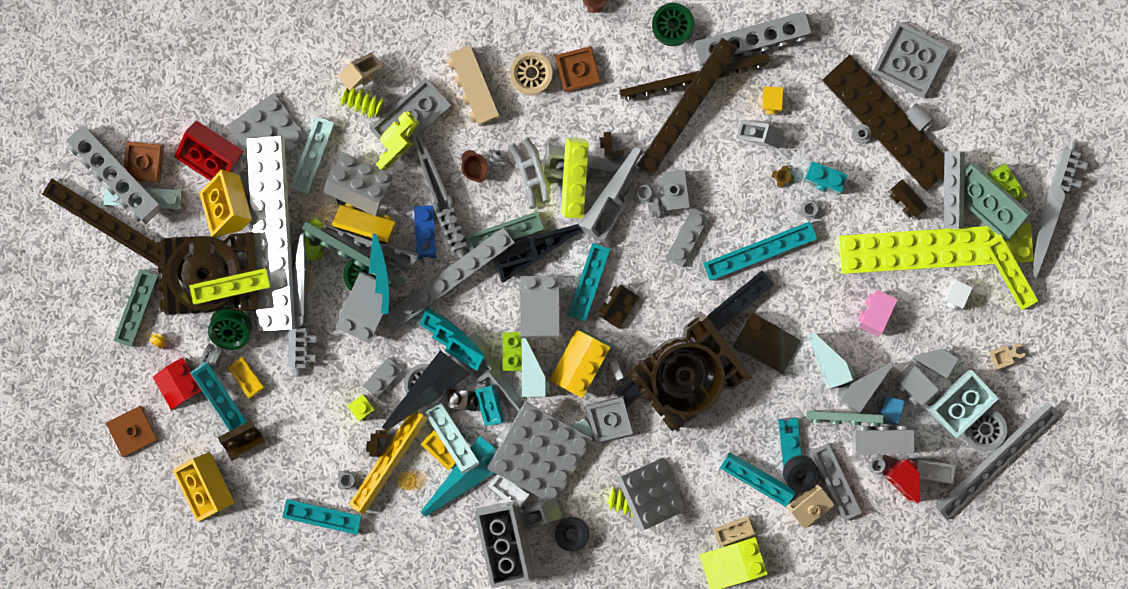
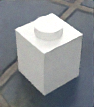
(957, 295)

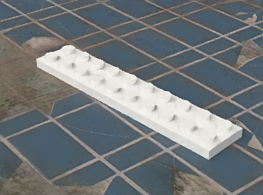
(271, 231)

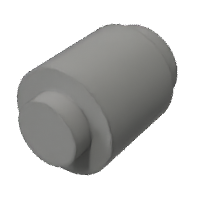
(920, 117)

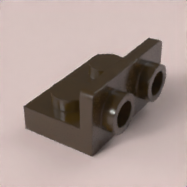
(619, 306)
(242, 440)

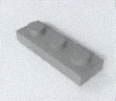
(687, 237)

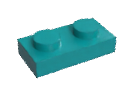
(489, 405)

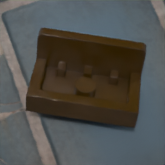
(907, 199)

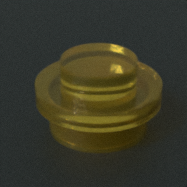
(406, 480)

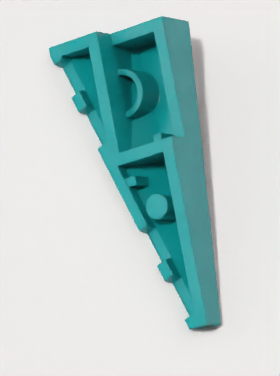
(459, 483)

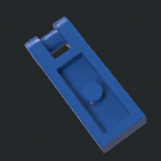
(425, 231)

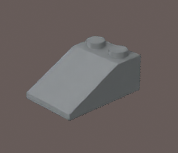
(539, 306)
(362, 310)
(860, 391)

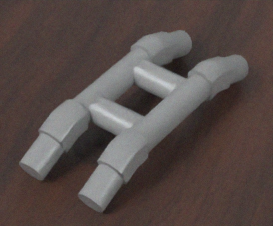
(523, 165)

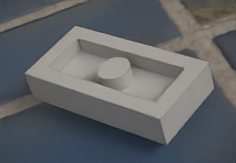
(382, 377)

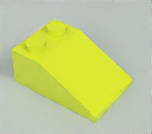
(733, 564)

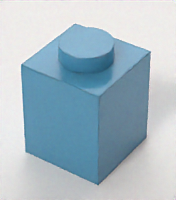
(892, 409)

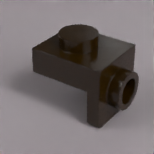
(606, 143)
(462, 400)
(372, 446)

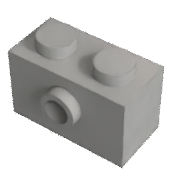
(674, 190)
(916, 386)

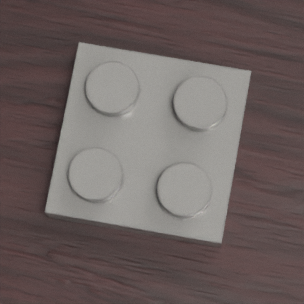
(609, 419)

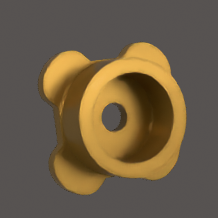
(782, 181)

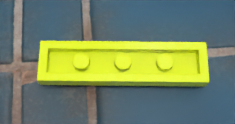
(1010, 272)
(229, 286)

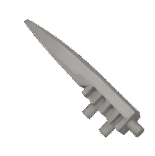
(1059, 186)
(442, 203)
(299, 337)

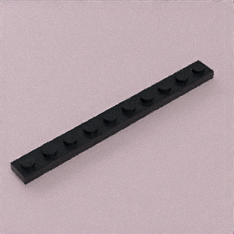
(719, 317)

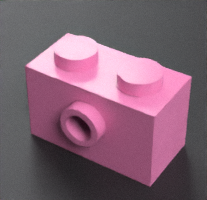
(877, 312)

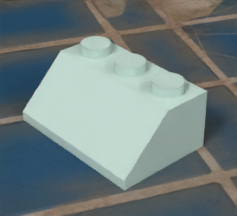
(962, 403)

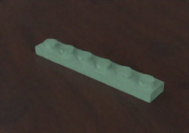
(345, 252)

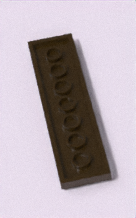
(887, 122)

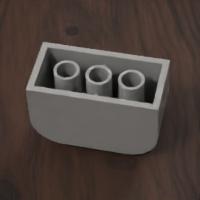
(504, 543)

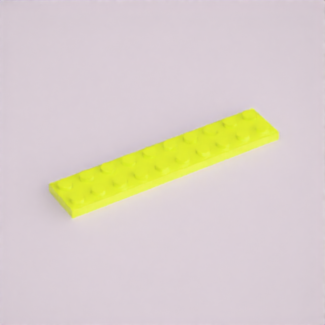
(927, 249)

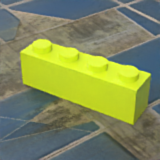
(574, 177)

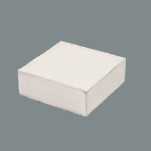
(616, 370)

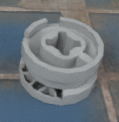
(211, 356)

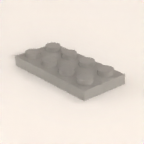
(422, 101)

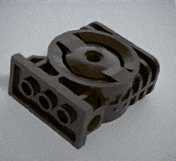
(172, 252)
(679, 410)

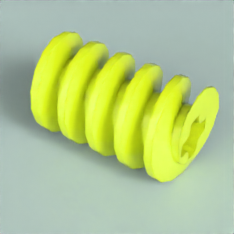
(362, 102)
(619, 501)

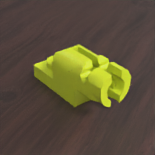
(396, 140)

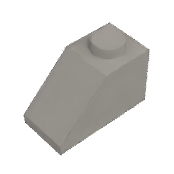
(760, 134)
(938, 361)
(541, 514)

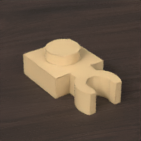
(1003, 356)

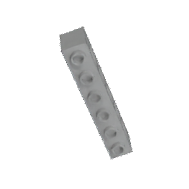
(797, 21)
(83, 138)

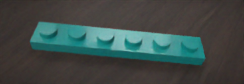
(759, 251)

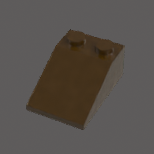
(766, 343)

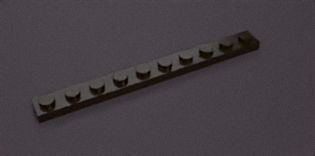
(106, 223)

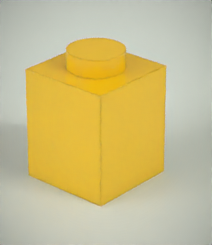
(772, 100)

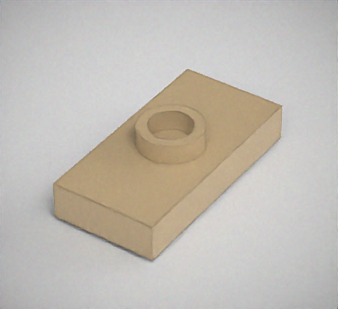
(733, 531)

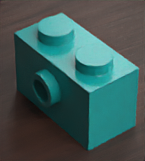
(825, 178)

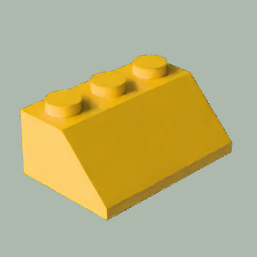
(225, 204)
(364, 224)
(579, 364)
(203, 486)

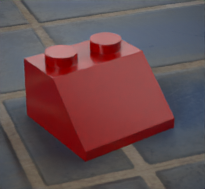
(177, 383)

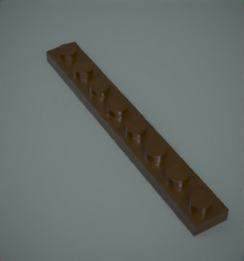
(684, 80)
(687, 106)

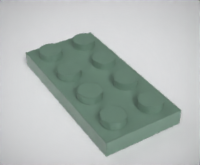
(992, 203)

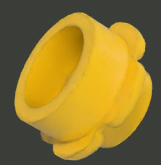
(158, 340)

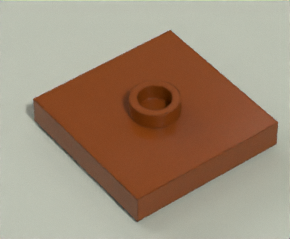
(577, 69)
(144, 161)
(131, 431)

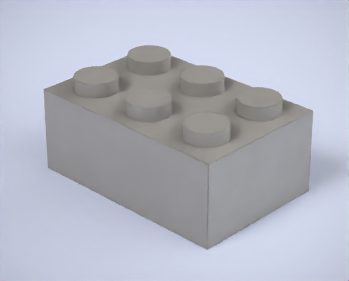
(358, 183)
(883, 440)

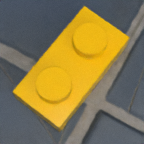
(438, 450)

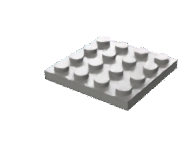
(539, 452)

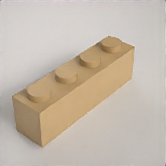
(473, 85)

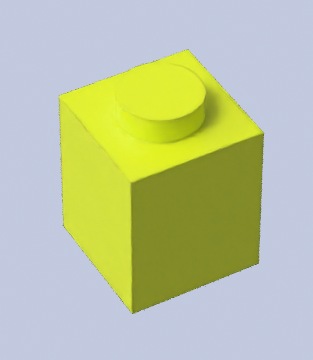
(361, 407)

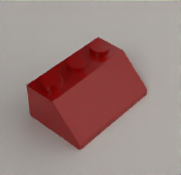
(207, 151)
(905, 479)

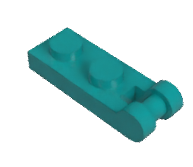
(791, 441)

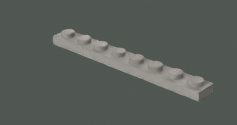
(448, 279)
(997, 461)

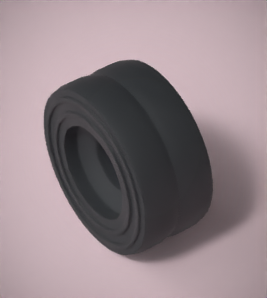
(806, 482)
(572, 523)

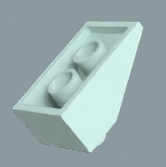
(833, 367)
(533, 378)

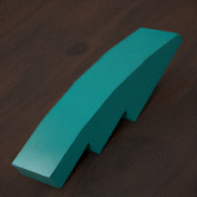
(378, 267)
(453, 338)

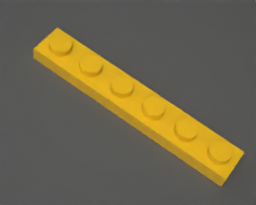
(387, 462)

